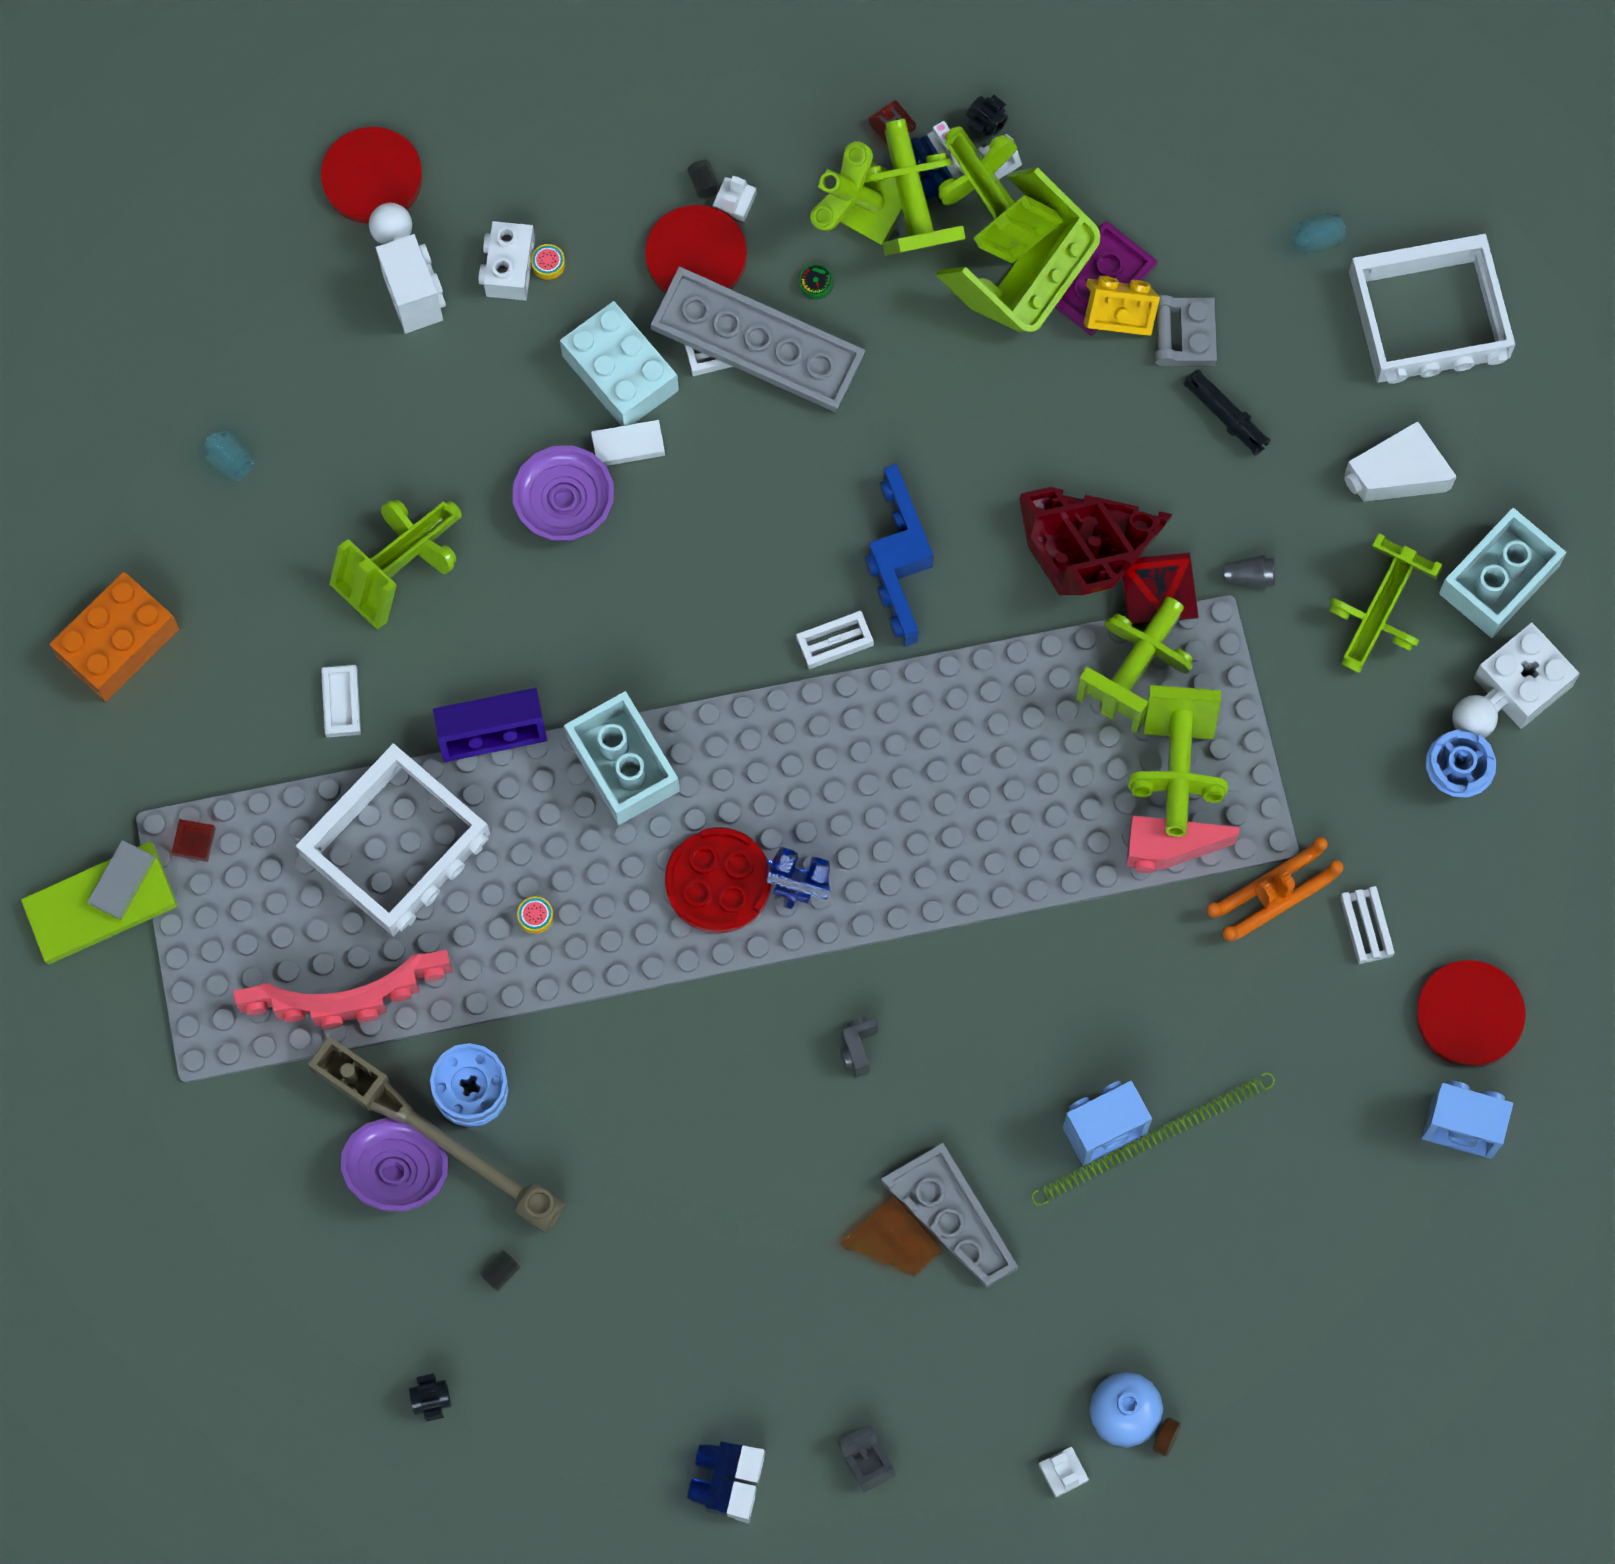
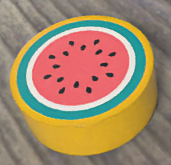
(548, 261)
(535, 915)

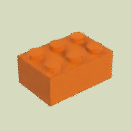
(114, 636)

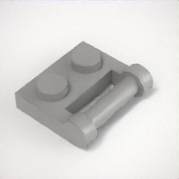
(1196, 332)

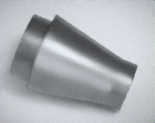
(1251, 572)

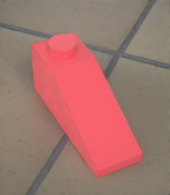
(1154, 849)

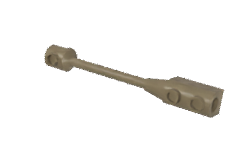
(374, 1092)

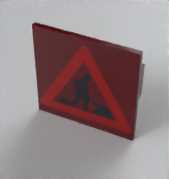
(1153, 580)

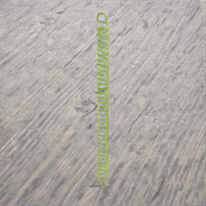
(1153, 1138)

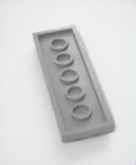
(757, 339)

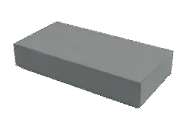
(121, 880)

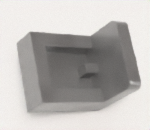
(854, 1053)
(866, 1458)

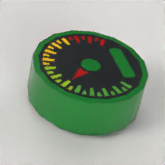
(816, 281)

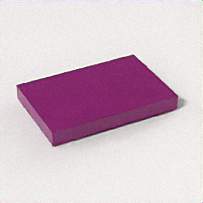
(1114, 258)

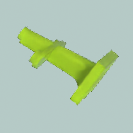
(865, 207)
(915, 209)
(1015, 224)
(367, 581)
(1375, 619)
(1117, 693)
(1181, 716)

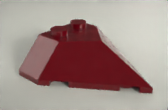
(1085, 541)

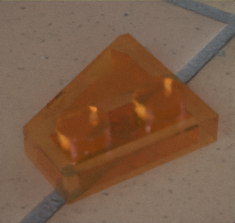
(894, 1240)

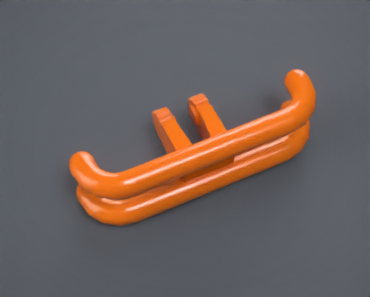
(1276, 891)

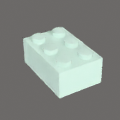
(619, 365)
(1502, 572)
(622, 758)

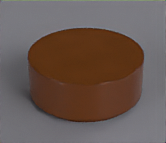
(1166, 1436)

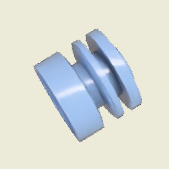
(462, 1066)

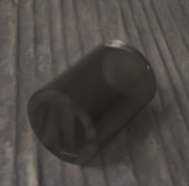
(703, 179)
(500, 1270)

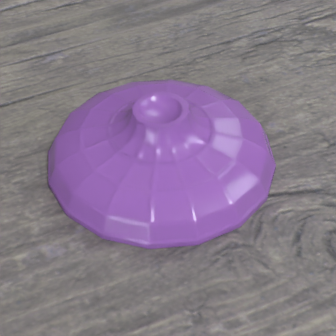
(563, 493)
(393, 1166)

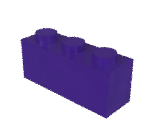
(489, 724)

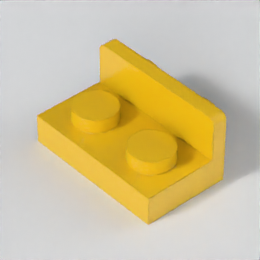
(1121, 306)

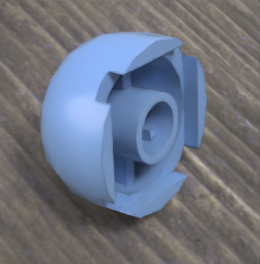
(1126, 1409)

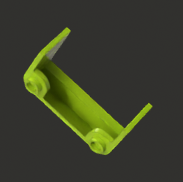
(1040, 274)

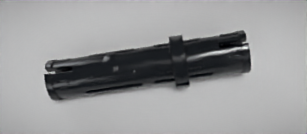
(1236, 421)

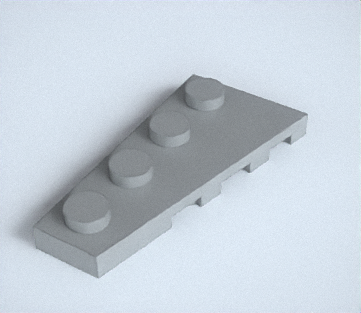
(949, 1209)

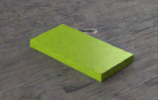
(69, 924)

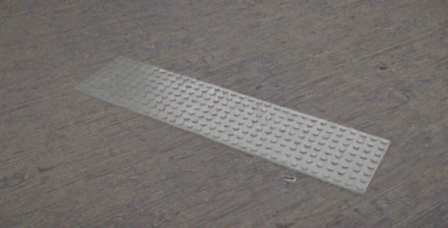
(925, 782)

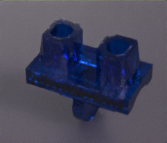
(797, 883)

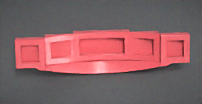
(359, 1003)

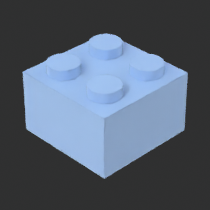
(1467, 1119)
(1106, 1121)

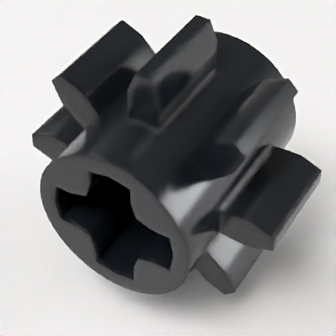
(987, 116)
(430, 1397)

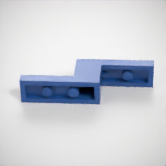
(899, 555)

